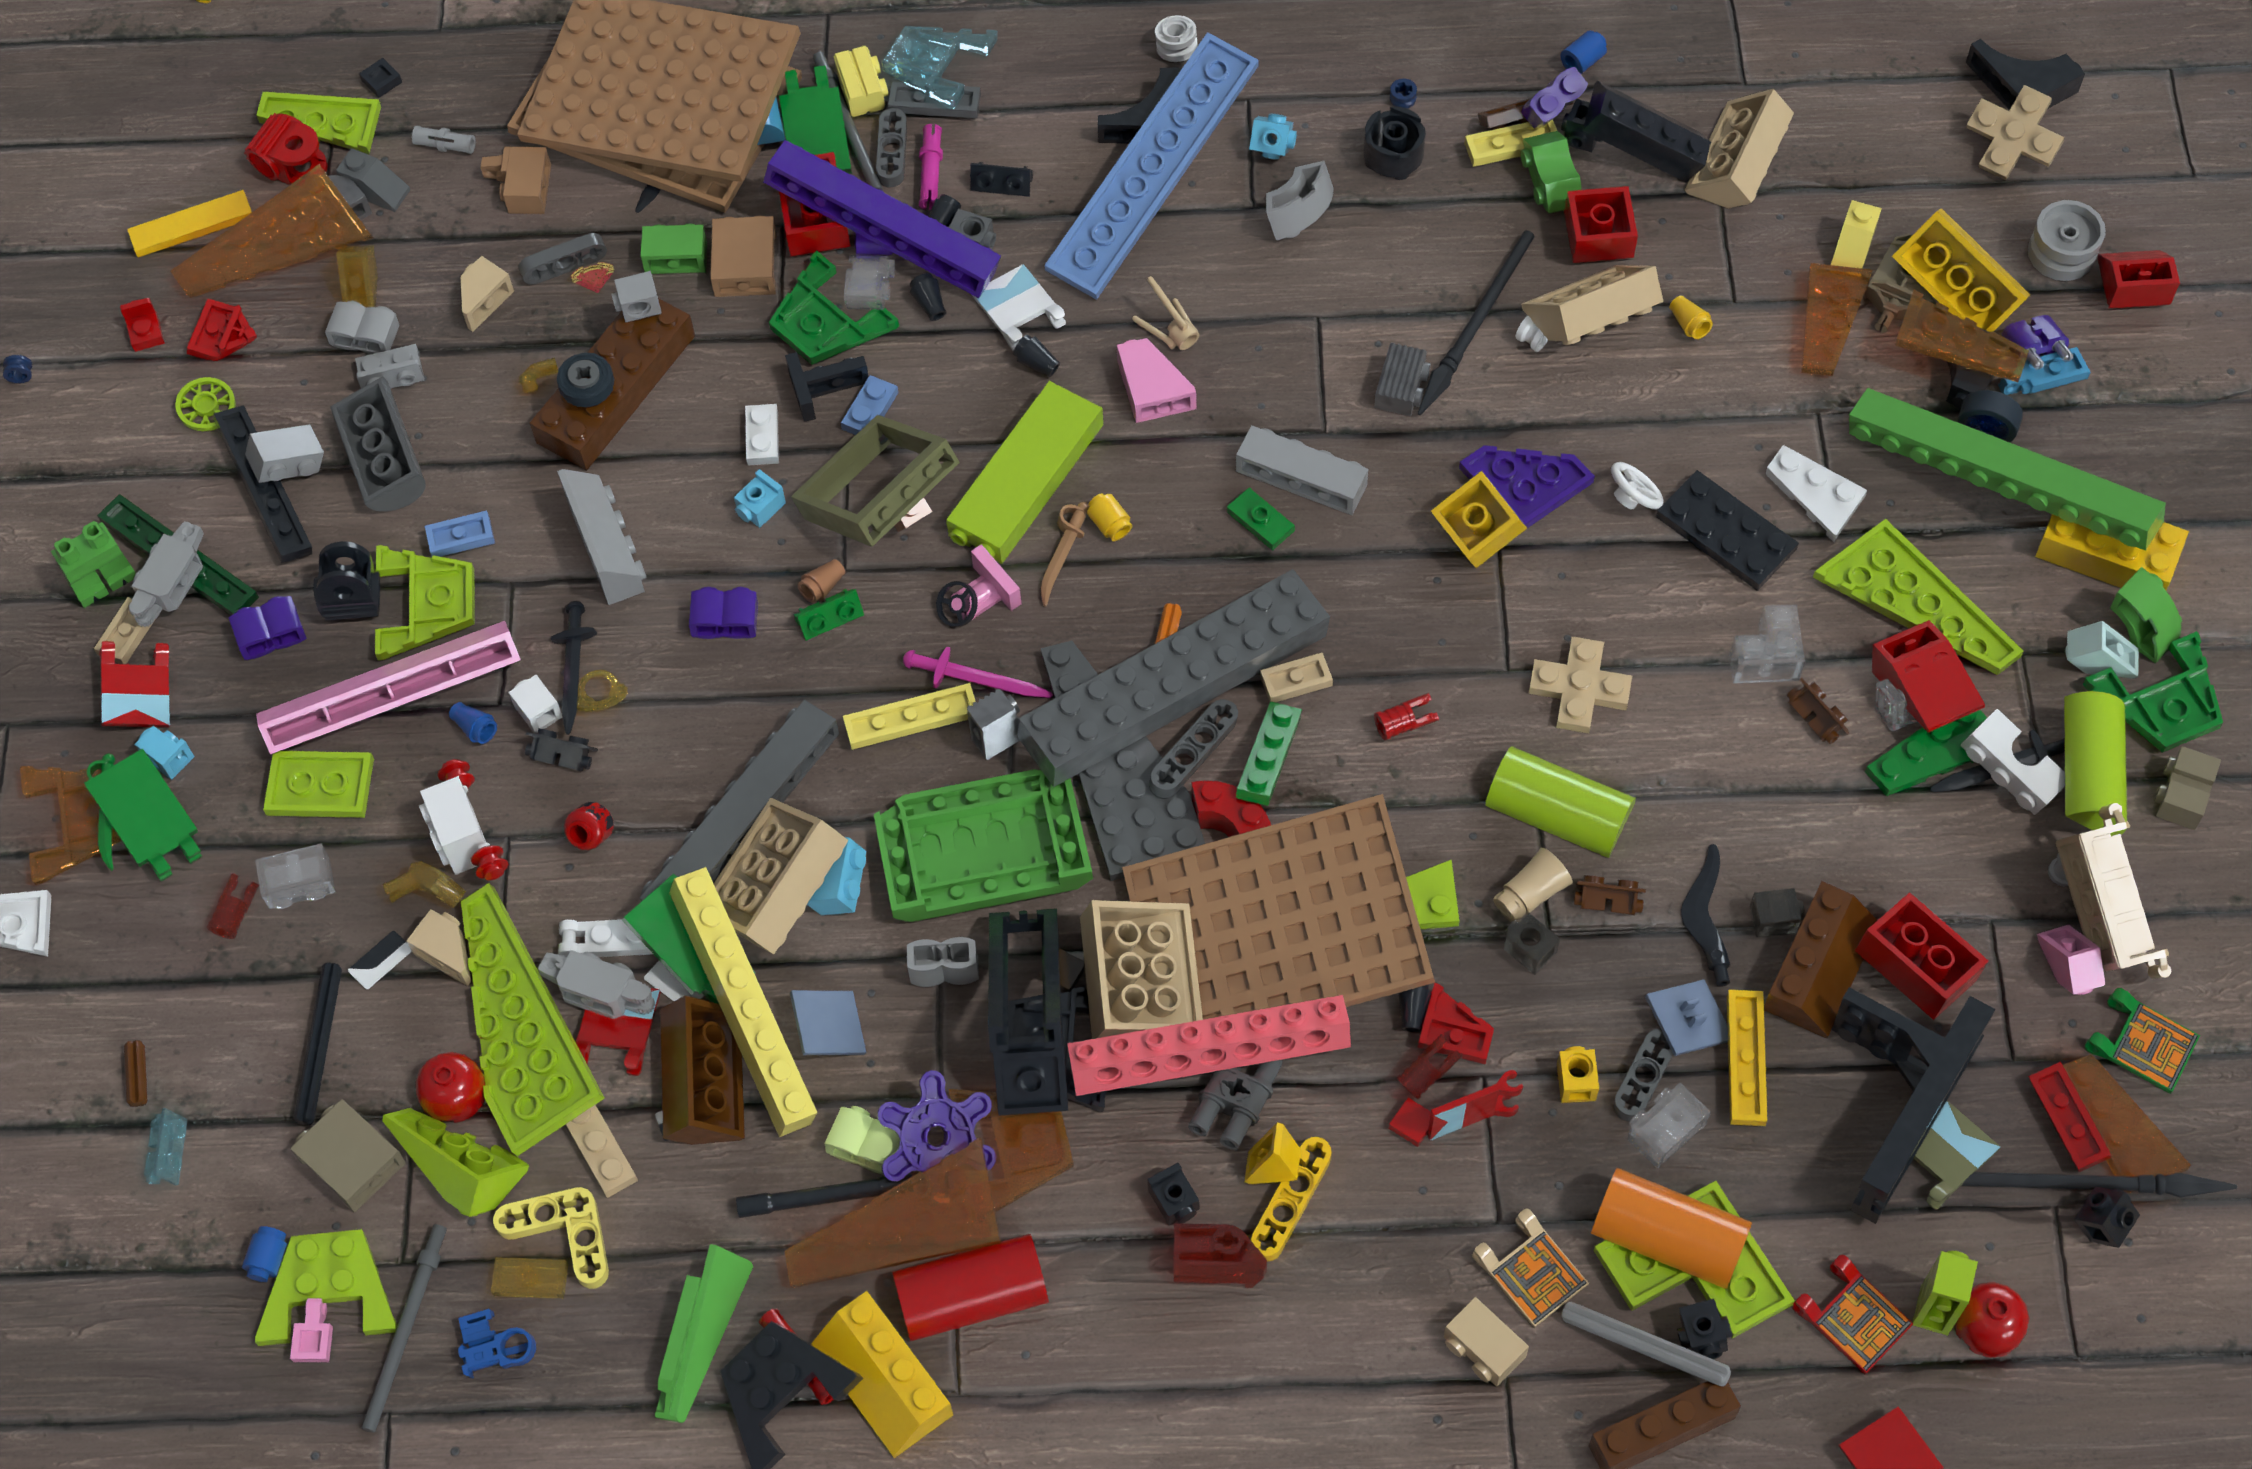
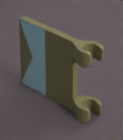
(1953, 1152)

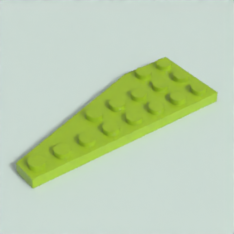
(528, 1054)

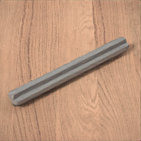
(1646, 1343)

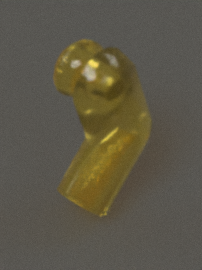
(536, 371)

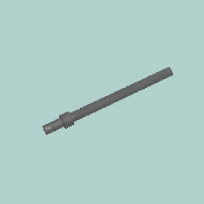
(850, 128)
(427, 1262)

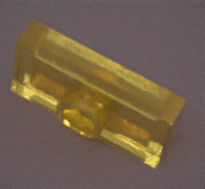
(529, 1278)

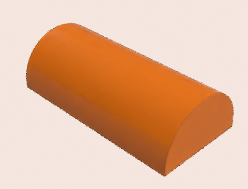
(1671, 1228)

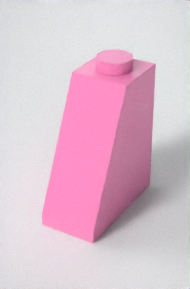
(1153, 382)

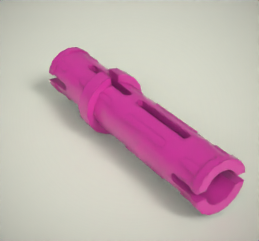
(930, 155)

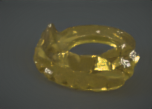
(617, 693)

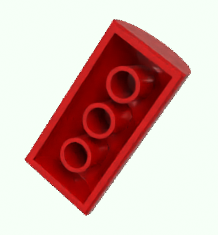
(970, 1287)

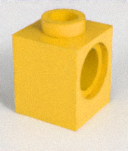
(1574, 1088)

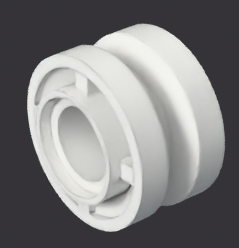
(1176, 38)

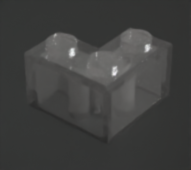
(1773, 654)

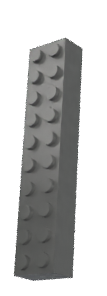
(1172, 677)

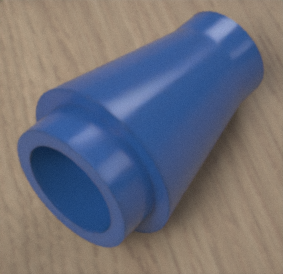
(474, 723)

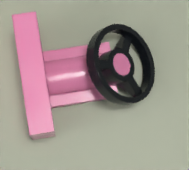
(981, 593)

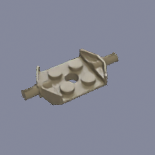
(1892, 288)

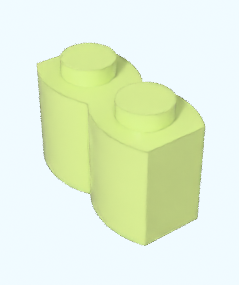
(861, 1139)

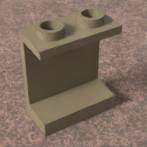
(348, 1154)

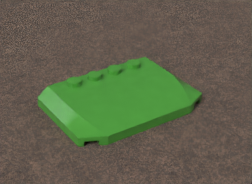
(981, 845)

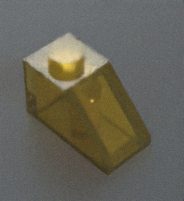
(358, 274)

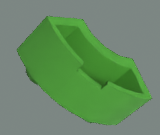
(1550, 169)
(2148, 614)

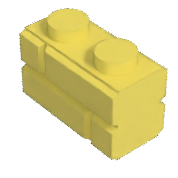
(859, 81)

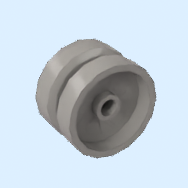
(2066, 240)

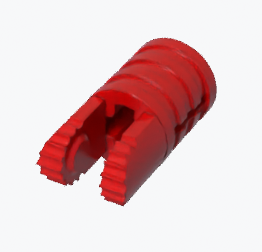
(1401, 718)

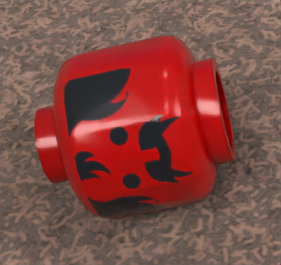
(588, 826)

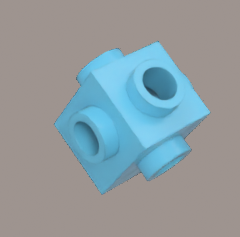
(1263, 141)

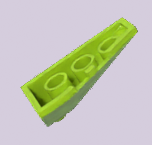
(460, 1169)

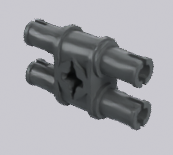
(1242, 1108)

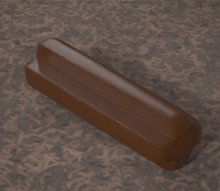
(135, 1073)

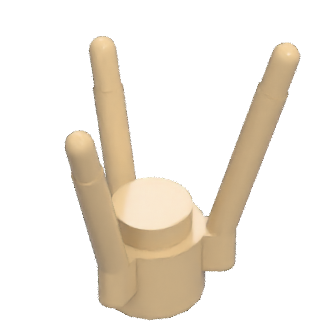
(1181, 330)

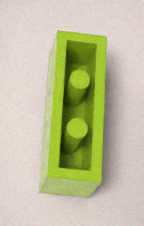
(1945, 1292)

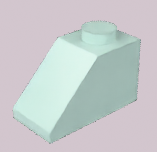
(2101, 647)

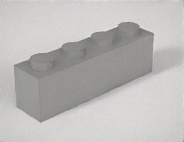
(1302, 469)

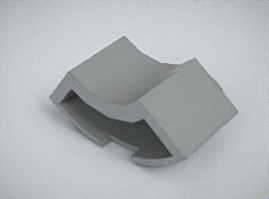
(1299, 200)

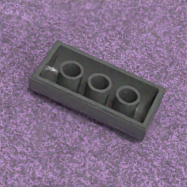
(379, 447)

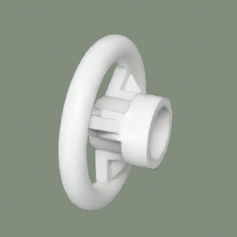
(1635, 487)

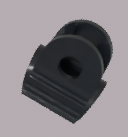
(346, 589)

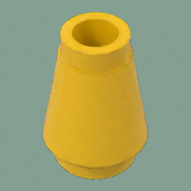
(1692, 318)

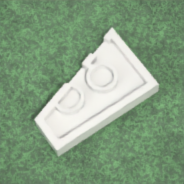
(1818, 490)

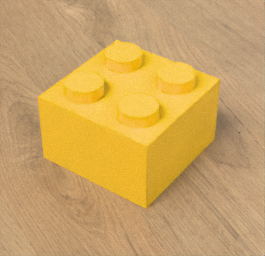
(1478, 519)

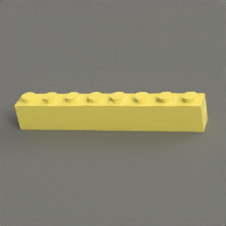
(743, 1002)

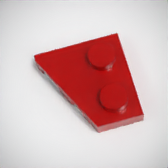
(1458, 1025)

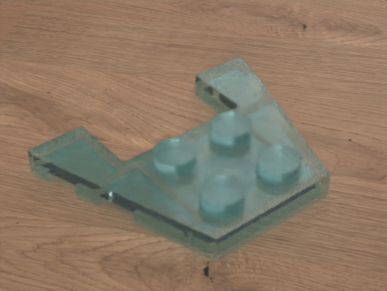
(924, 54)

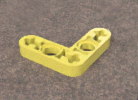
(574, 1221)

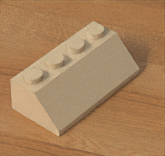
(1741, 149)
(1595, 302)

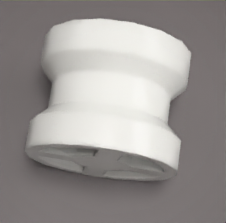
(1532, 334)

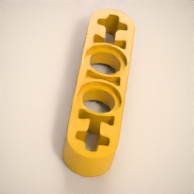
(1294, 1200)

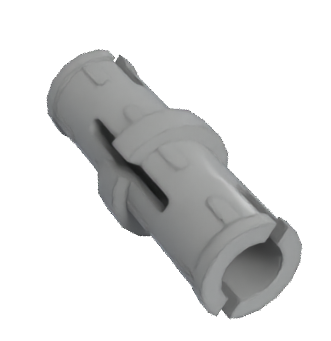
(426, 136)

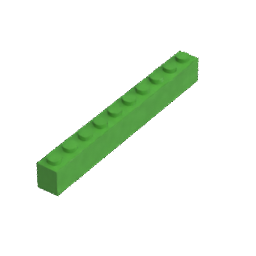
(2007, 469)

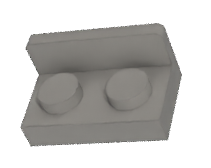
(397, 366)

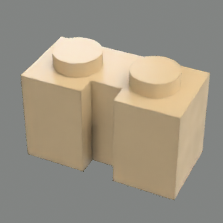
(1486, 1342)

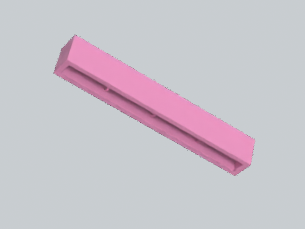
(387, 687)

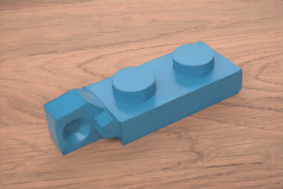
(2051, 375)

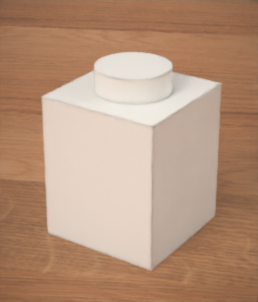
(535, 703)

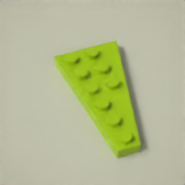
(1902, 584)

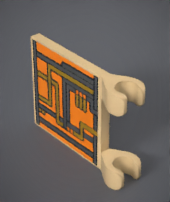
(1535, 1274)

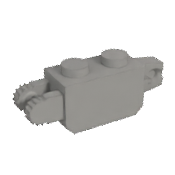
(167, 574)
(597, 984)

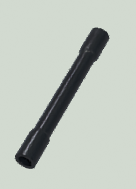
(767, 1203)

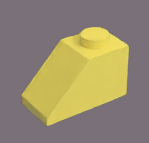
(1856, 235)

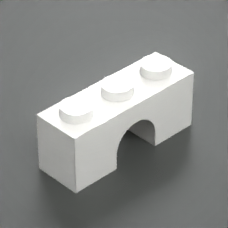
(1992, 748)

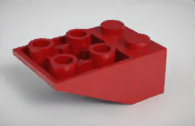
(1928, 675)

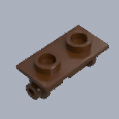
(1827, 721)
(1596, 892)

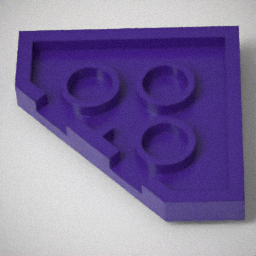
(1528, 480)

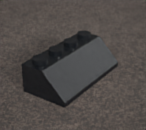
(1645, 133)

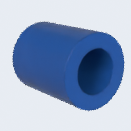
(1584, 51)

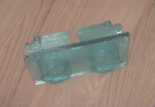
(168, 1137)

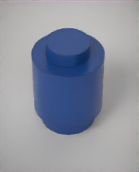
(264, 1254)

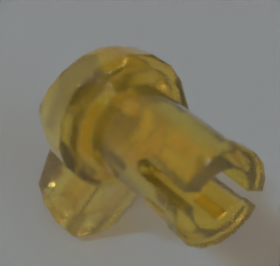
(428, 879)

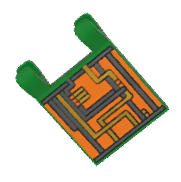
(2147, 1044)

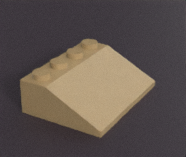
(776, 872)
(1139, 966)

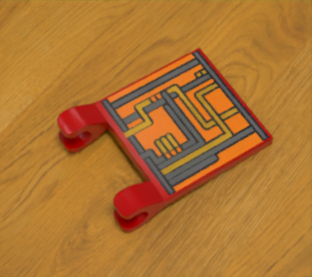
(1857, 1319)

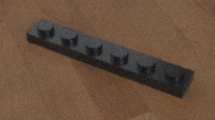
(269, 496)

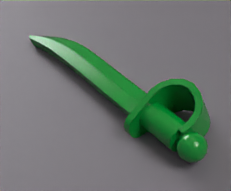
(104, 827)

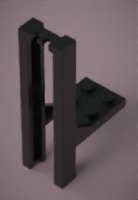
(1027, 1068)
(1932, 1081)

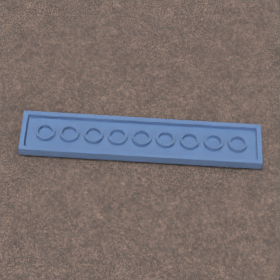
(1151, 165)

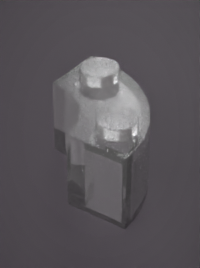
(868, 282)

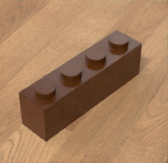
(1664, 1426)

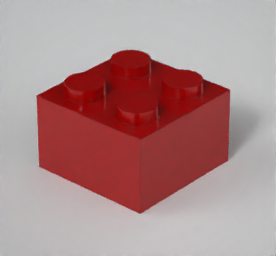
(1600, 224)

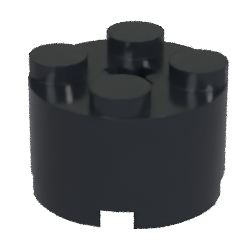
(1394, 142)

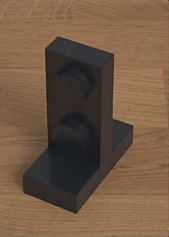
(823, 380)

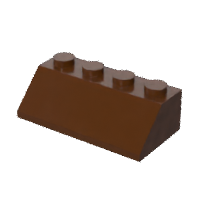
(1820, 961)
(700, 1074)

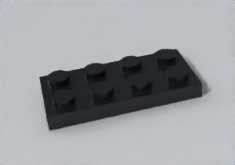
(1727, 530)

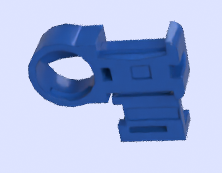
(484, 1342)

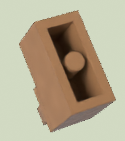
(524, 178)

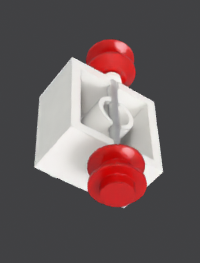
(455, 825)

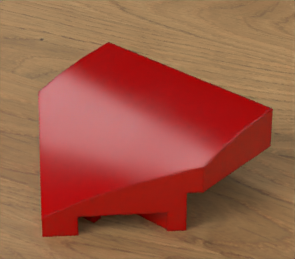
(220, 331)

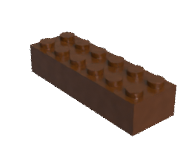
(639, 358)

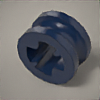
(1409, 89)
(17, 369)

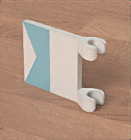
(1017, 300)

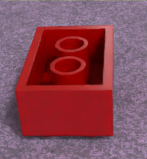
(808, 229)
(1921, 955)

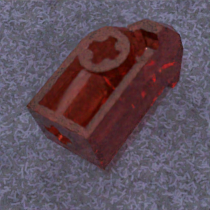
(1204, 1257)

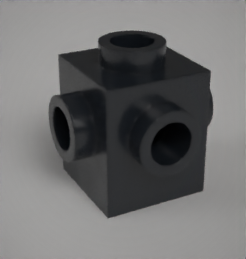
(1573, 127)
(2107, 1216)
(1704, 1329)

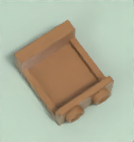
(743, 256)

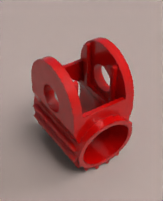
(282, 146)

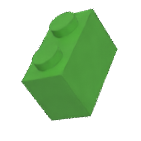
(674, 249)

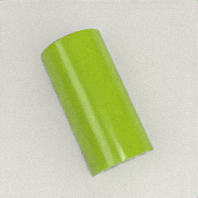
(2094, 757)
(1559, 801)

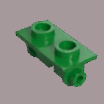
(831, 614)

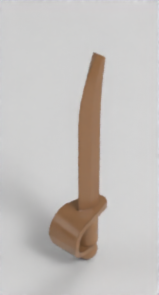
(1071, 531)

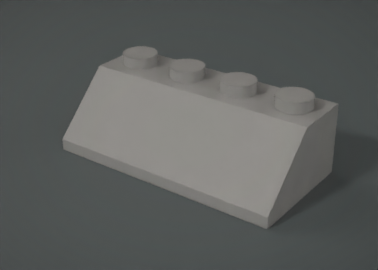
(602, 535)

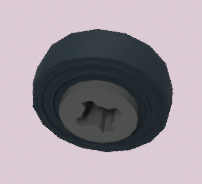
(584, 391)

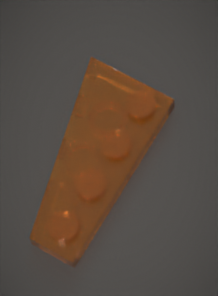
(1831, 308)
(1942, 335)
(2128, 1132)

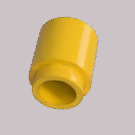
(1109, 516)

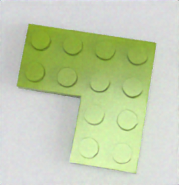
(1751, 1295)

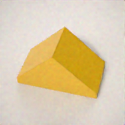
(1273, 1158)

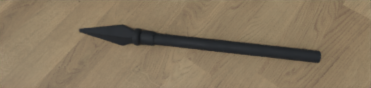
(1441, 376)
(2176, 1184)

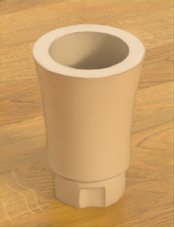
(1533, 885)

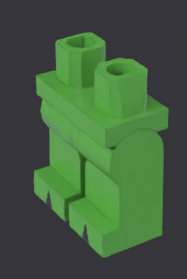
(87, 553)

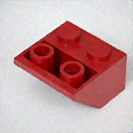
(2138, 278)

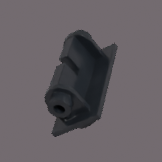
(1000, 179)
(573, 752)

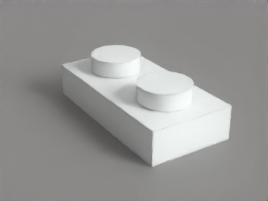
(762, 434)

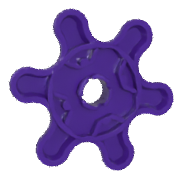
(932, 1110)

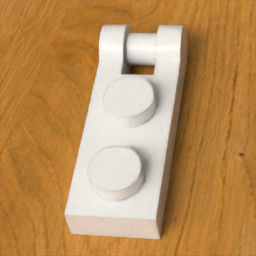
(602, 938)

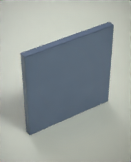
(1688, 1017)
(827, 1022)

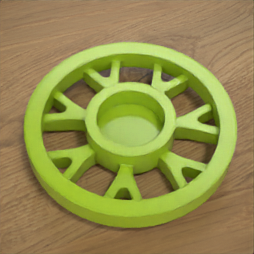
(204, 402)

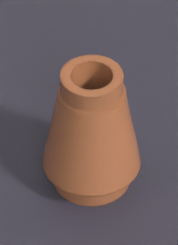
(820, 581)

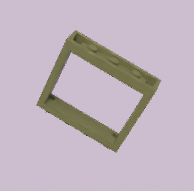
(895, 499)

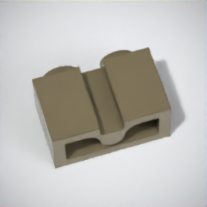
(2187, 787)

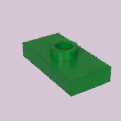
(1260, 518)

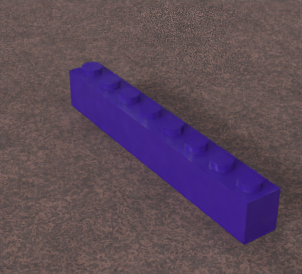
(881, 218)

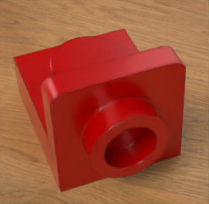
(142, 324)

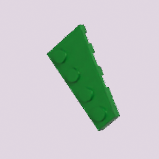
(1924, 755)

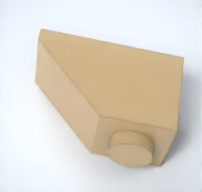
(483, 291)
(441, 945)

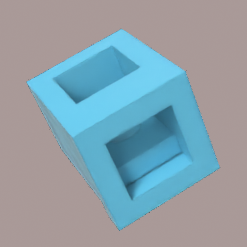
(759, 499)
(165, 751)

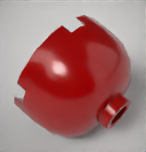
(450, 1087)
(1993, 1320)

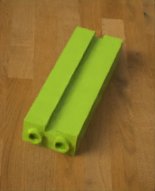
(1025, 471)

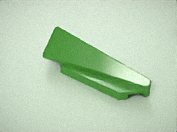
(698, 1329)

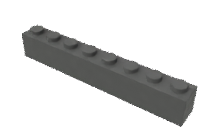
(769, 775)

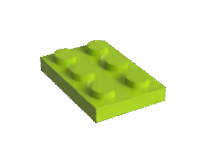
(318, 784)

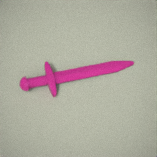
(945, 668)

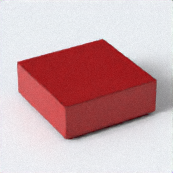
(1411, 1122)

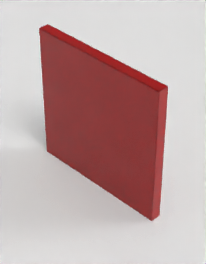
(1889, 1444)

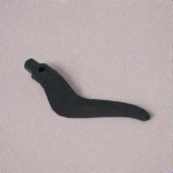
(1698, 921)

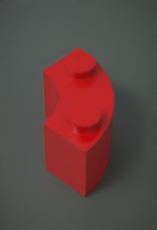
(1221, 810)

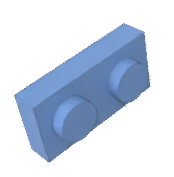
(872, 399)
(460, 534)

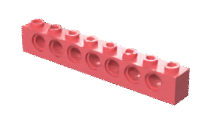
(1209, 1045)

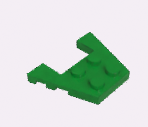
(818, 326)
(2171, 709)

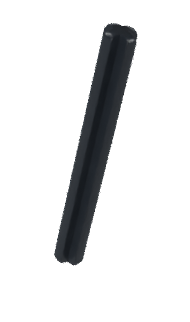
(317, 1044)

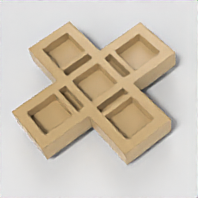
(2015, 132)
(1580, 684)

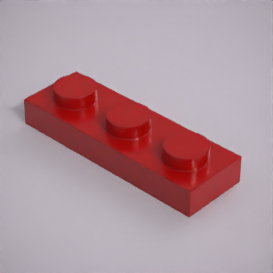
(2070, 1117)

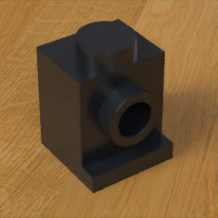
(1173, 1209)

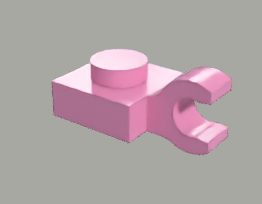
(313, 1338)

